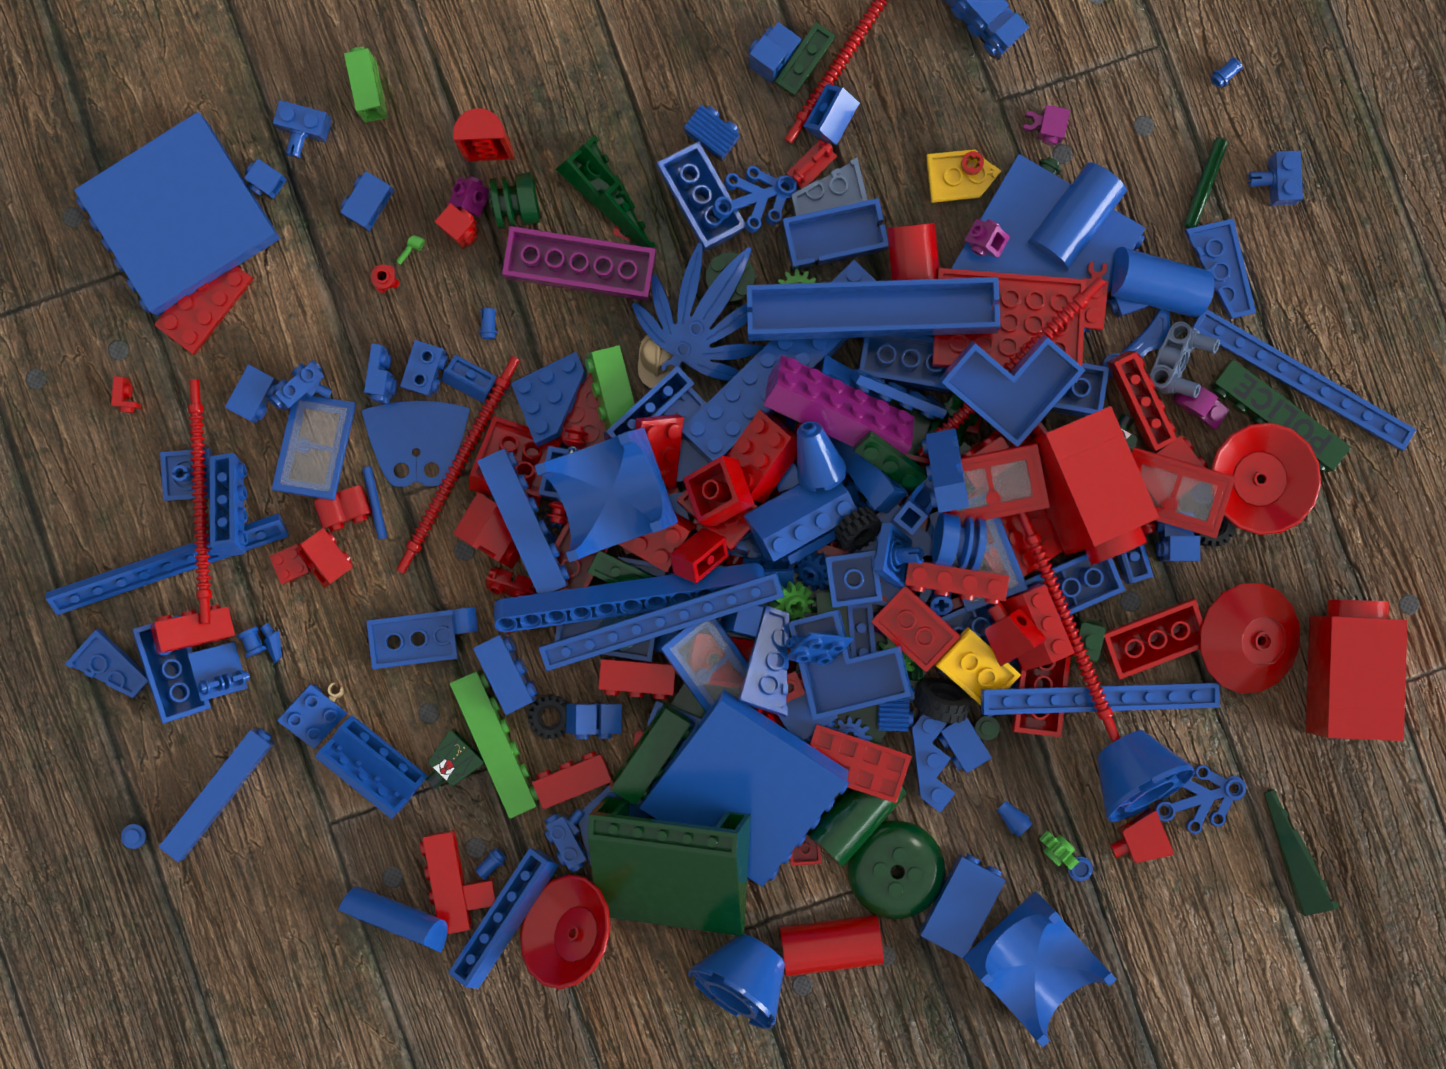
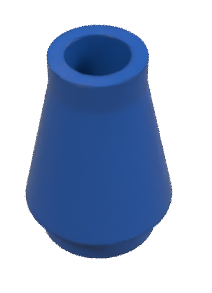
(1014, 818)

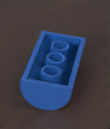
(696, 189)
(1078, 214)
(1161, 283)
(169, 678)
(395, 918)

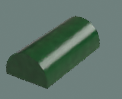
(850, 823)

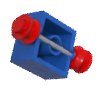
(574, 441)

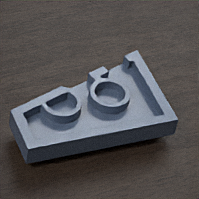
(838, 189)

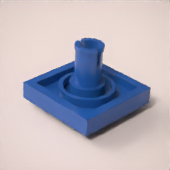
(177, 474)
(894, 554)

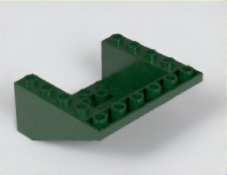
(671, 869)

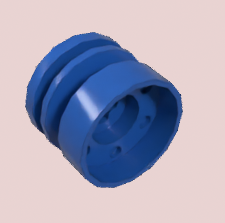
(964, 542)

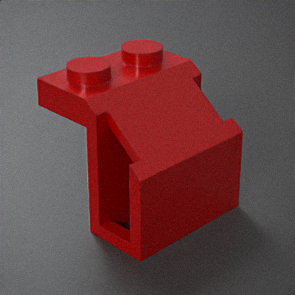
(486, 530)

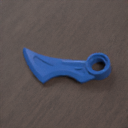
(1148, 340)

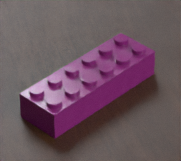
(579, 263)
(840, 409)

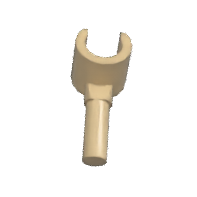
(333, 696)

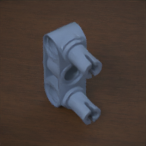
(1174, 358)

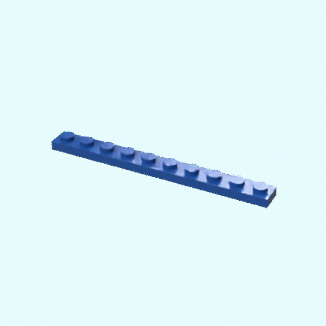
(1305, 380)
(154, 569)
(661, 621)
(1119, 697)

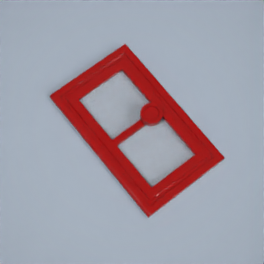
(1003, 483)
(1185, 492)

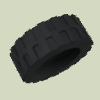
(943, 700)

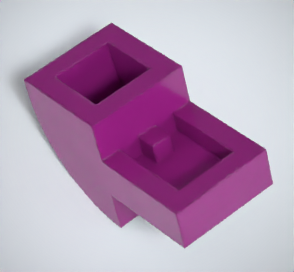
(1204, 407)

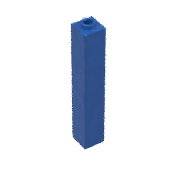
(217, 794)

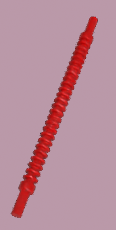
(835, 69)
(1079, 301)
(414, 545)
(204, 593)
(1104, 712)

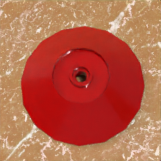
(1288, 474)
(1232, 634)
(565, 932)

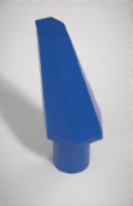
(272, 642)

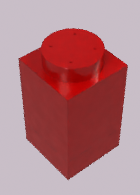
(1094, 487)
(1356, 672)

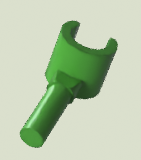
(414, 242)

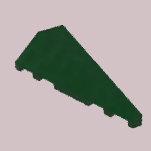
(594, 179)
(1305, 881)

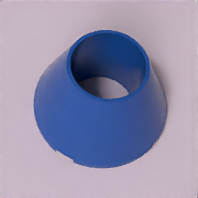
(1138, 773)
(743, 979)

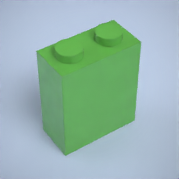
(365, 84)

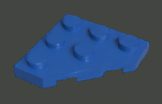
(549, 396)

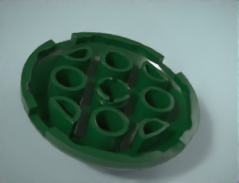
(922, 873)

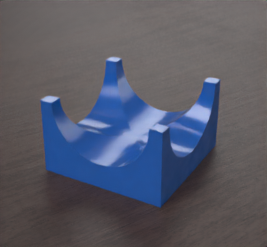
(610, 492)
(1035, 964)

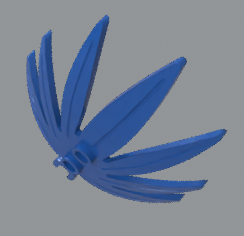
(692, 335)

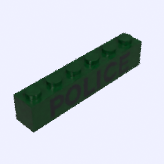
(1267, 406)

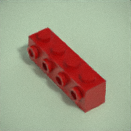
(1142, 400)
(966, 582)
(446, 879)

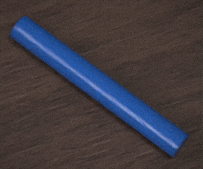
(374, 503)

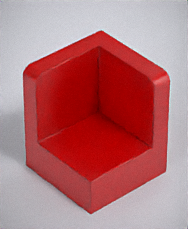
(479, 893)

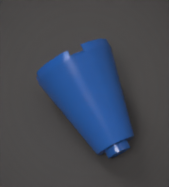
(817, 459)

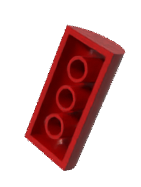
(482, 137)
(913, 252)
(1153, 639)
(1049, 675)
(832, 945)

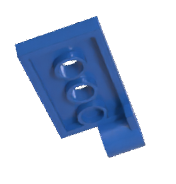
(439, 633)

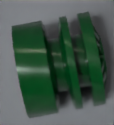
(514, 200)

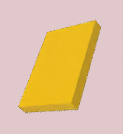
(974, 666)

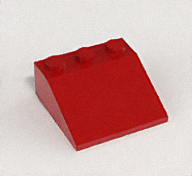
(515, 438)

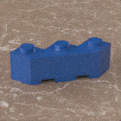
(945, 470)
(929, 761)

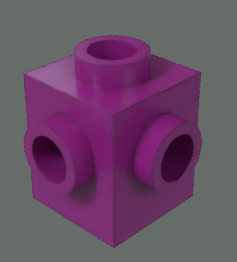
(469, 195)
(987, 238)

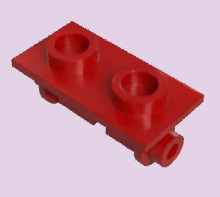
(812, 164)
(500, 583)

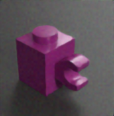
(1051, 124)

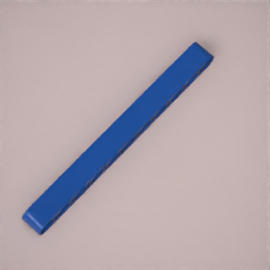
(613, 598)

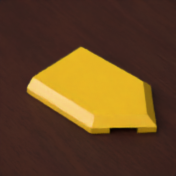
(951, 183)

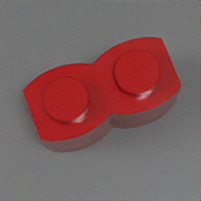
(348, 506)

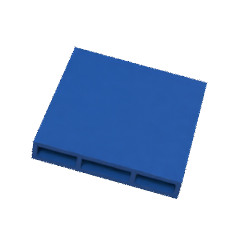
(1021, 207)
(176, 214)
(749, 767)

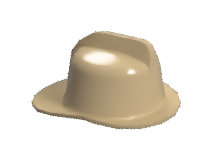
(651, 361)

